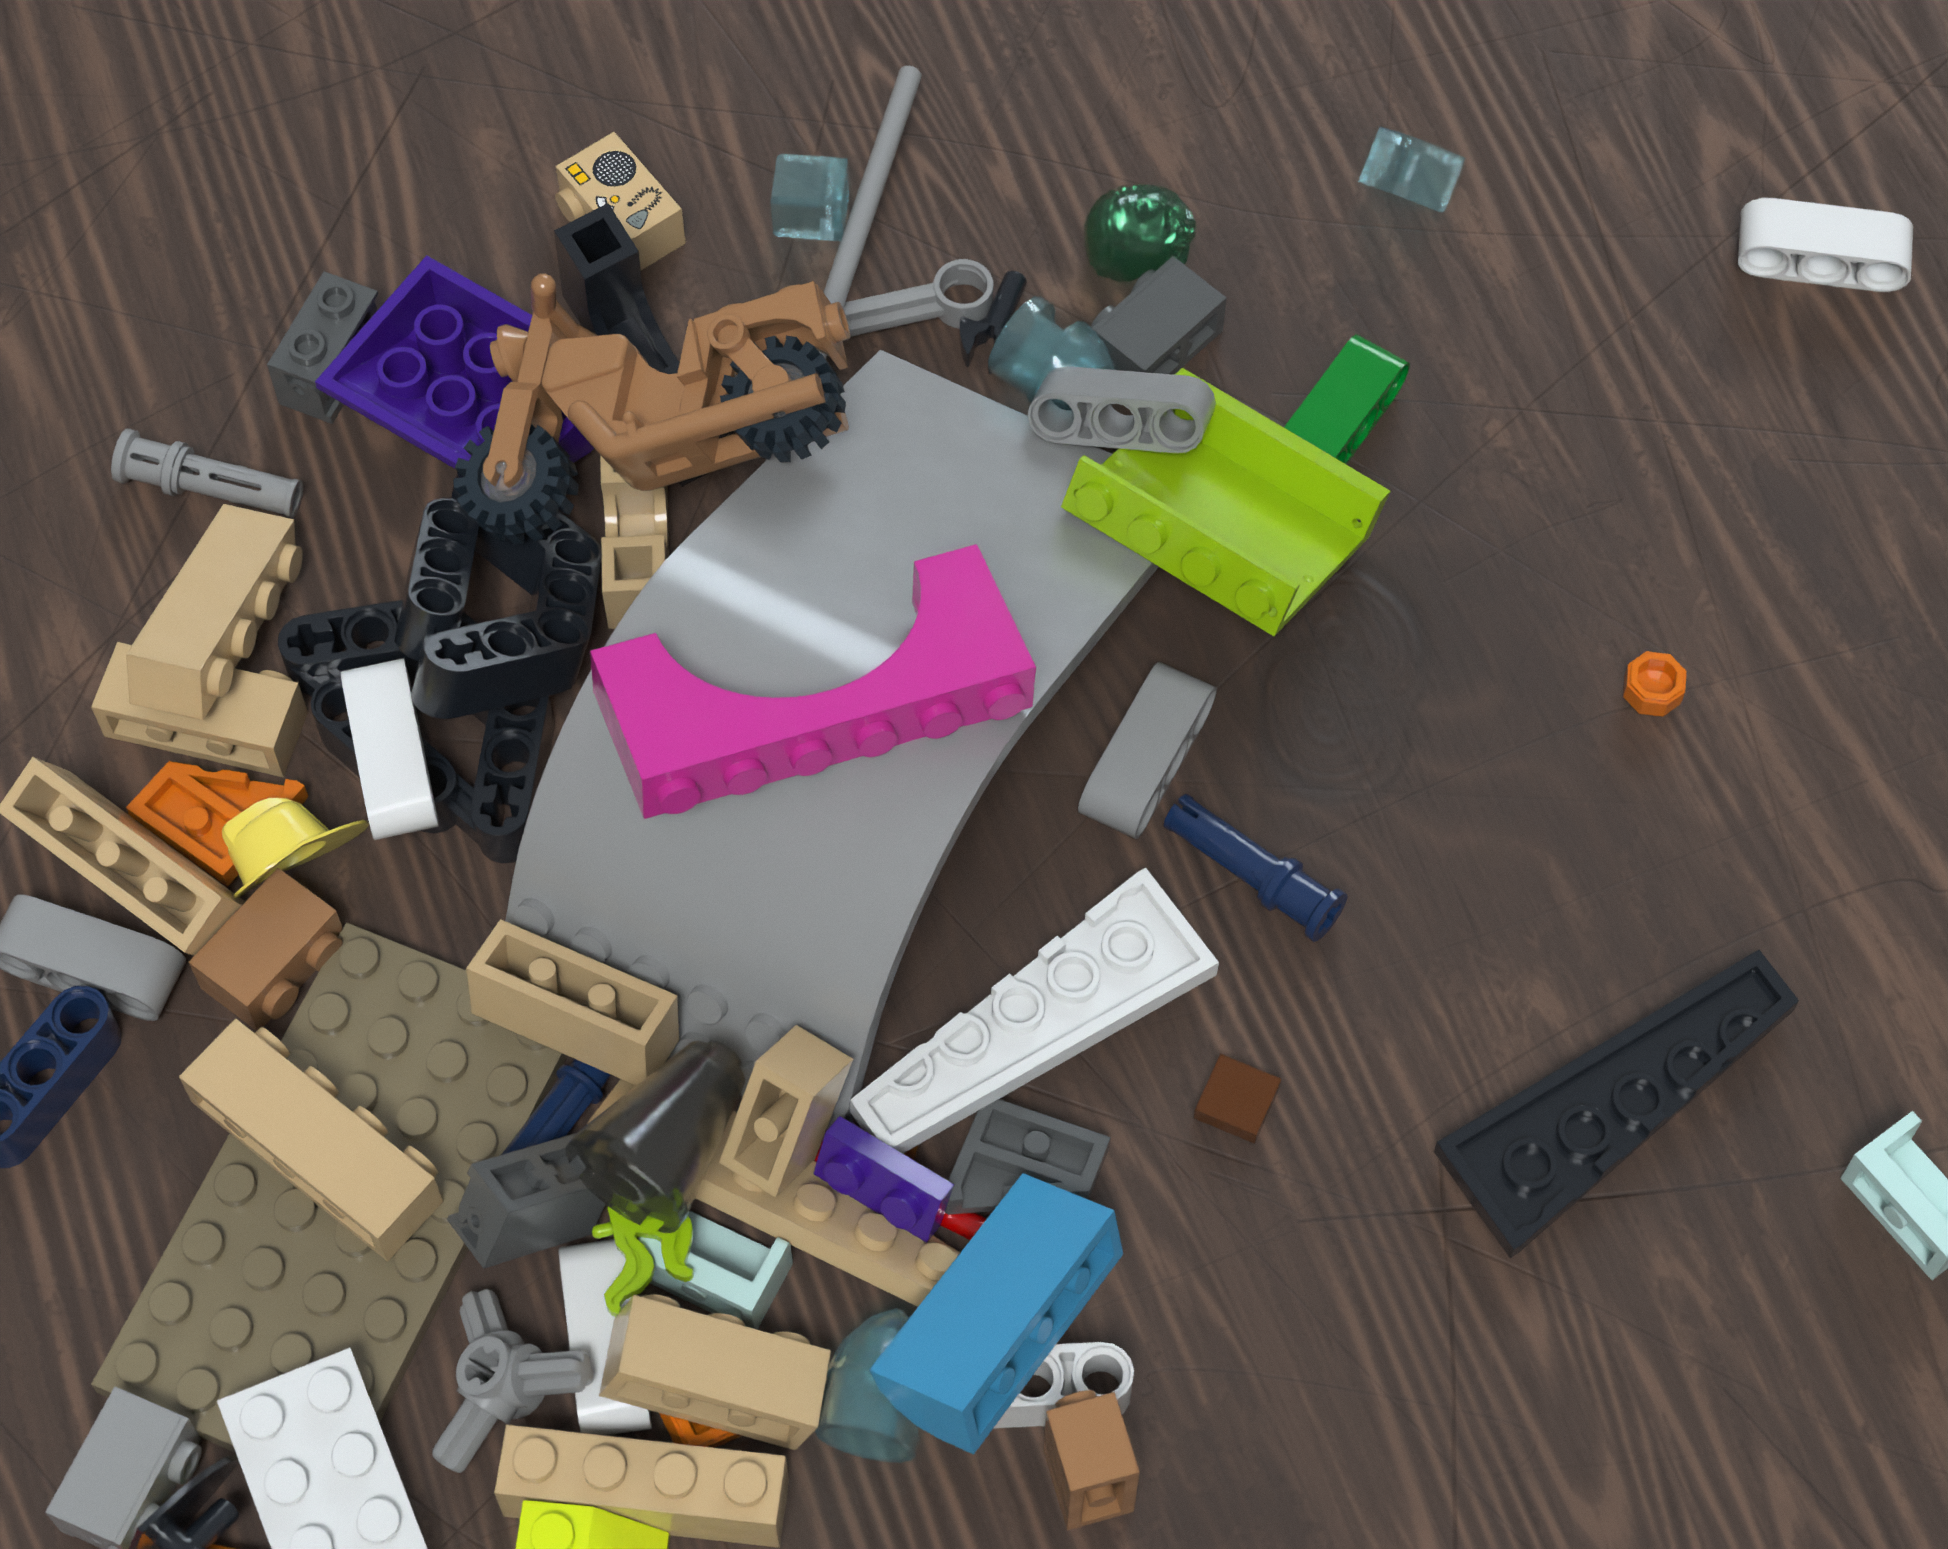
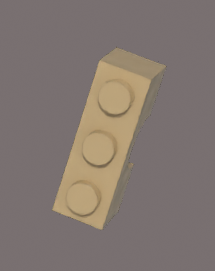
(633, 540)

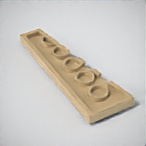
(824, 1224)

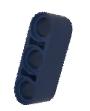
(53, 1046)

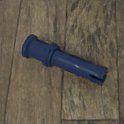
(1278, 882)

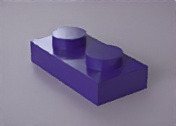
(883, 1179)

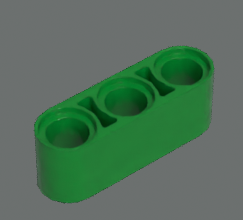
(1349, 398)

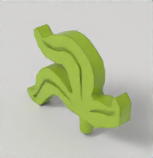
(639, 1263)

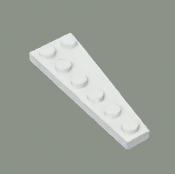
(1080, 989)

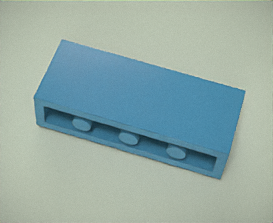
(998, 1311)

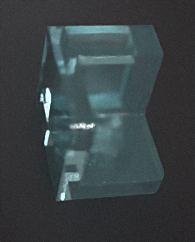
(1412, 169)
(810, 197)

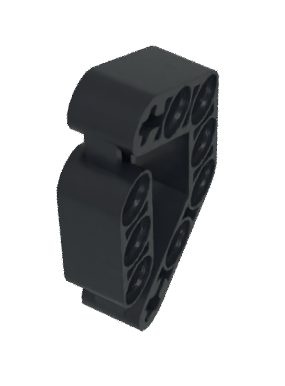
(502, 658)
(505, 739)

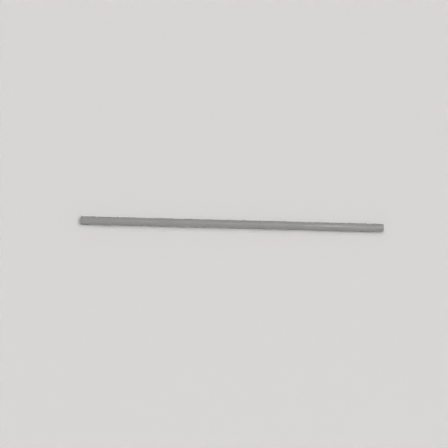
(872, 186)

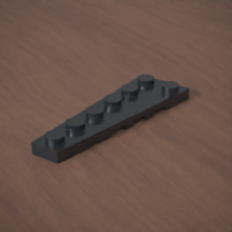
(1579, 1123)

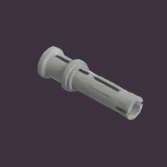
(179, 462)

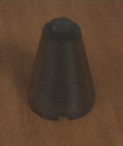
(661, 1136)

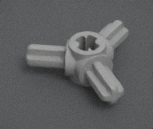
(501, 1379)

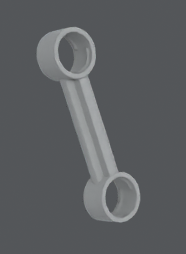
(924, 301)

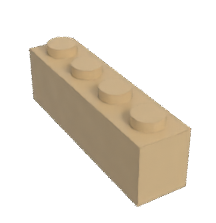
(213, 612)
(119, 855)
(313, 1138)
(656, 1483)

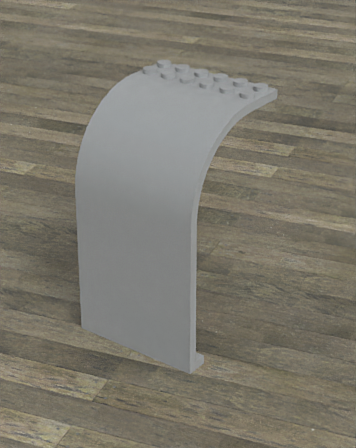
(794, 586)

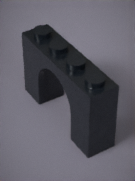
(605, 287)

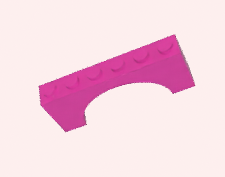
(701, 742)

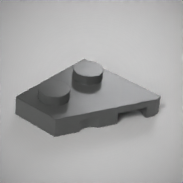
(1017, 1141)

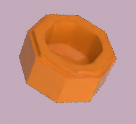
(1654, 683)

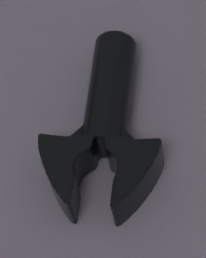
(1002, 309)

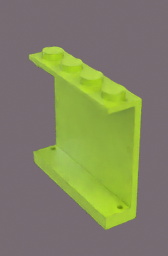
(1239, 517)

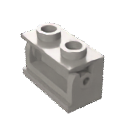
(124, 1471)

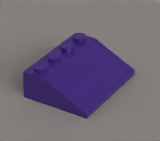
(429, 365)

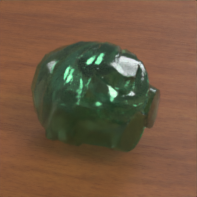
(1137, 231)

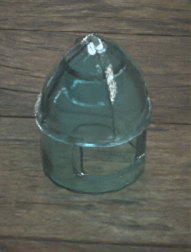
(1036, 345)
(853, 1409)

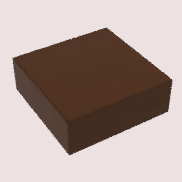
(1237, 1098)

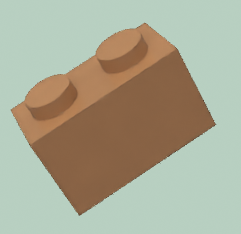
(268, 950)
(1090, 1458)

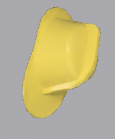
(279, 836)

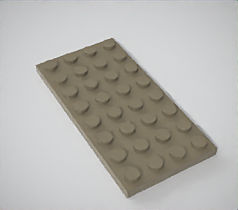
(269, 1276)

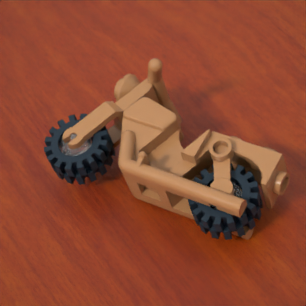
(647, 421)

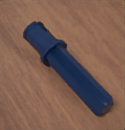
(563, 1105)

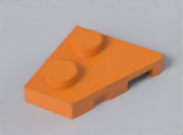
(193, 805)

